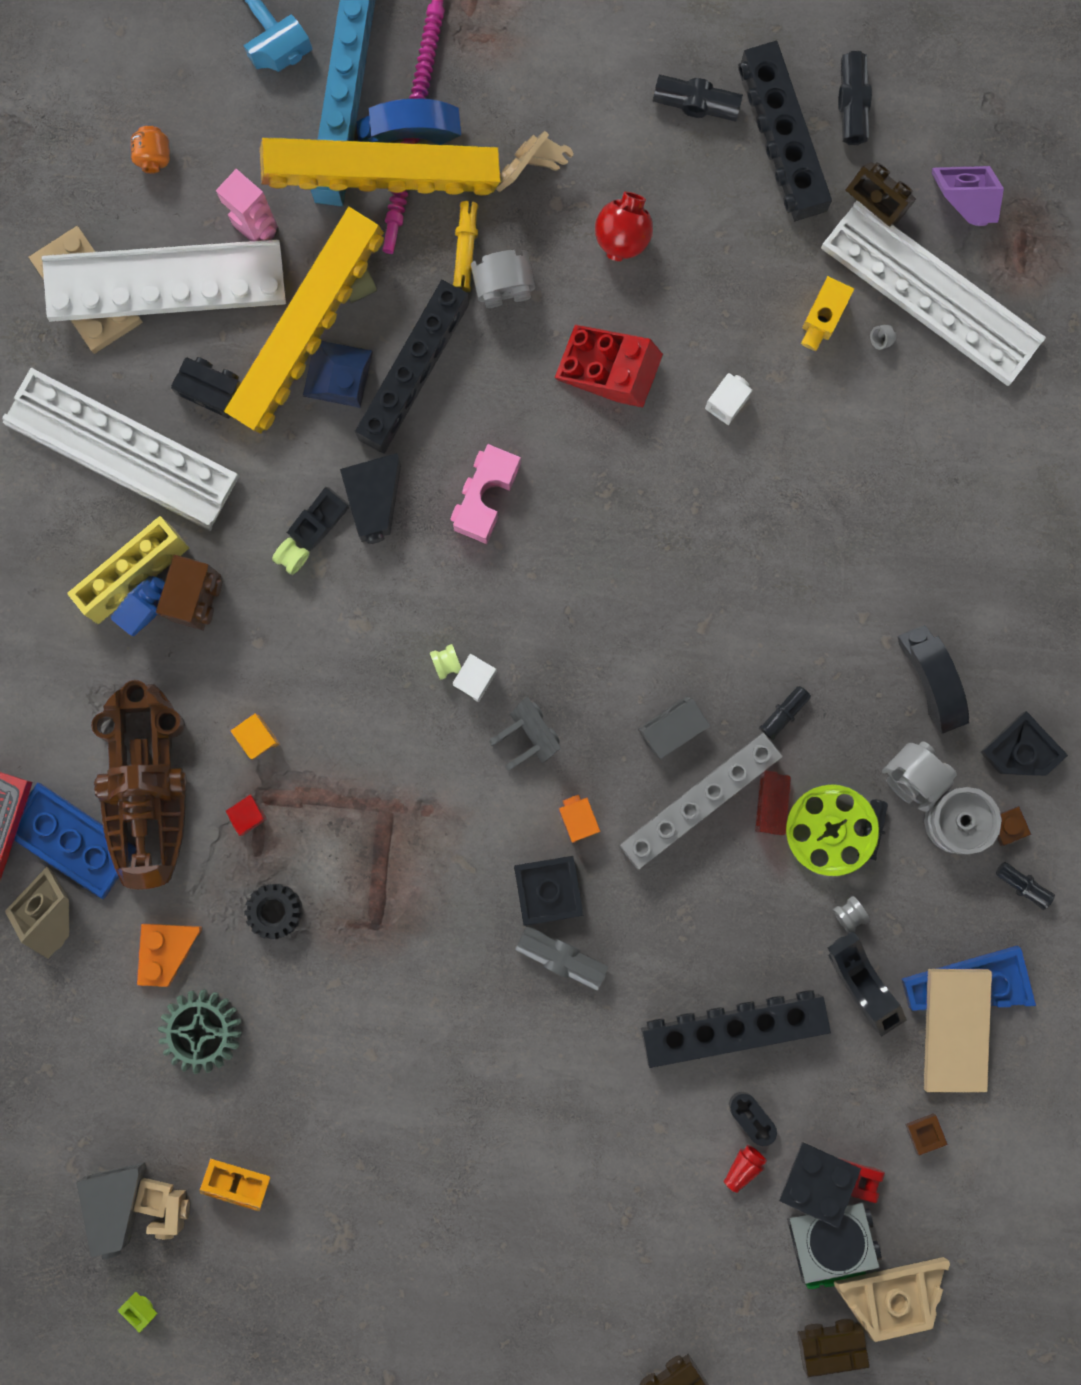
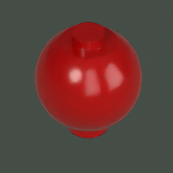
(624, 227)

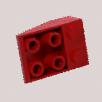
(610, 364)

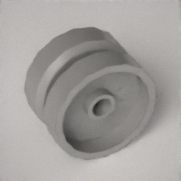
(980, 816)

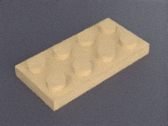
(96, 331)

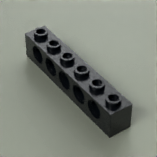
(768, 62)
(412, 366)
(812, 1023)

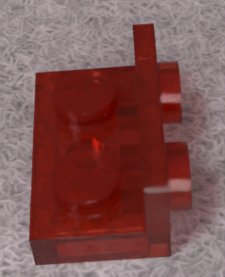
(772, 803)

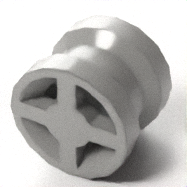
(851, 915)

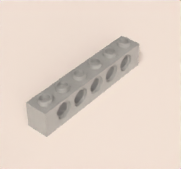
(700, 801)

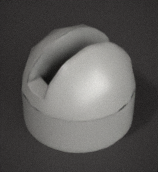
(882, 331)

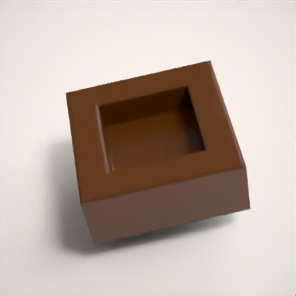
(1012, 826)
(926, 1134)

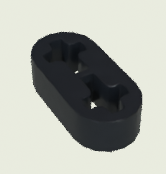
(747, 1123)

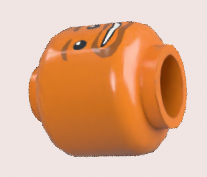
(150, 149)

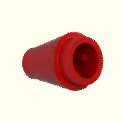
(745, 1168)

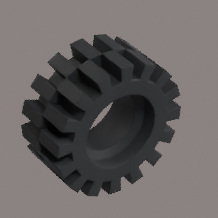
(260, 924)

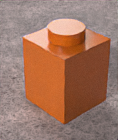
(578, 818)

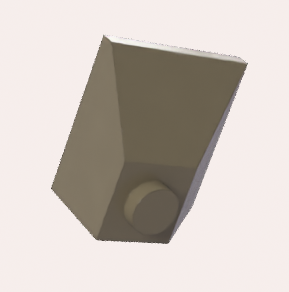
(41, 914)

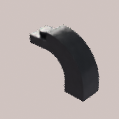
(939, 677)
(864, 984)

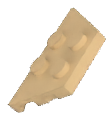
(895, 1299)

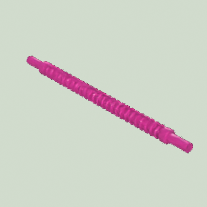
(435, 14)

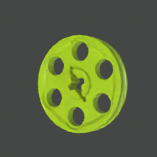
(847, 834)

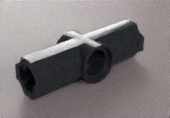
(697, 98)
(854, 98)

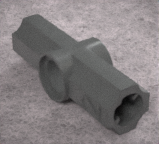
(562, 958)

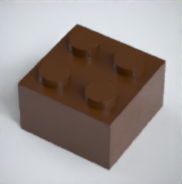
(189, 593)

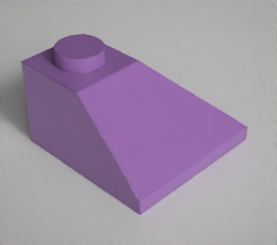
(972, 192)

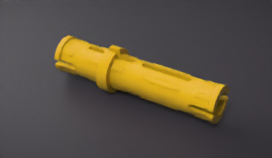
(466, 236)

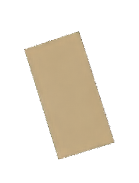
(957, 1030)

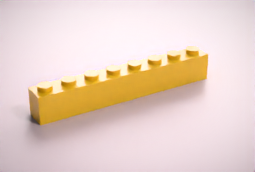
(379, 166)
(305, 320)

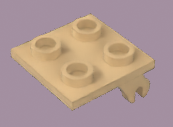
(537, 152)

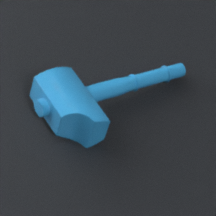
(281, 42)

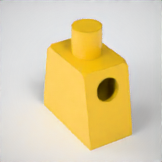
(829, 304)

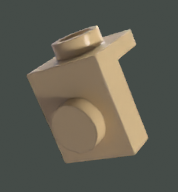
(176, 1211)

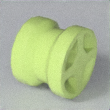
(290, 556)
(446, 661)

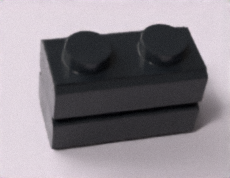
(205, 385)

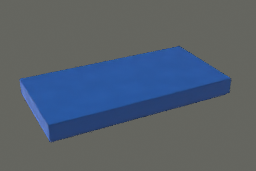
(68, 840)

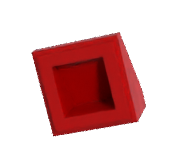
(246, 815)

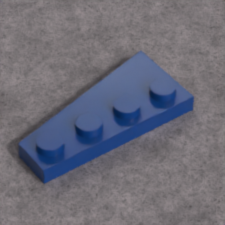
(1008, 986)

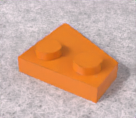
(163, 951)

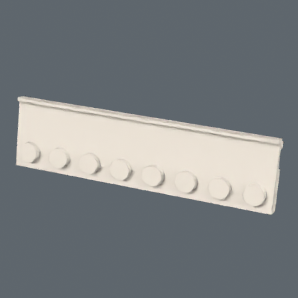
(163, 280)
(933, 293)
(120, 449)

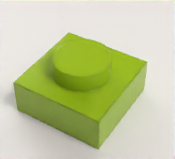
(138, 1311)

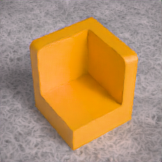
(254, 736)

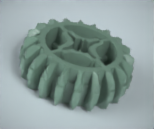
(199, 1044)

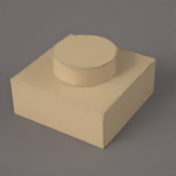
(152, 1197)

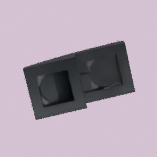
(319, 519)

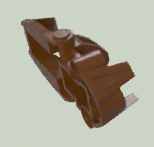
(140, 789)

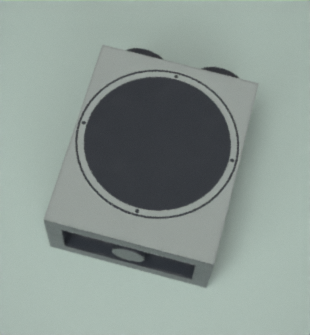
(832, 1251)

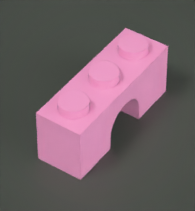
(248, 207)
(494, 469)

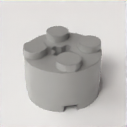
(503, 277)
(919, 775)

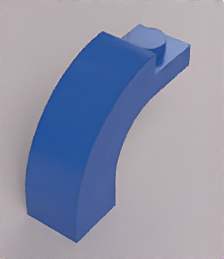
(410, 119)

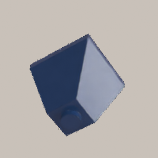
(338, 374)

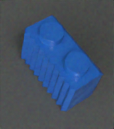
(139, 606)

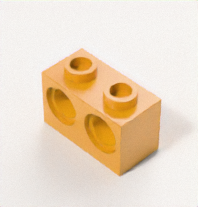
(234, 1185)

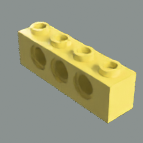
(115, 578)

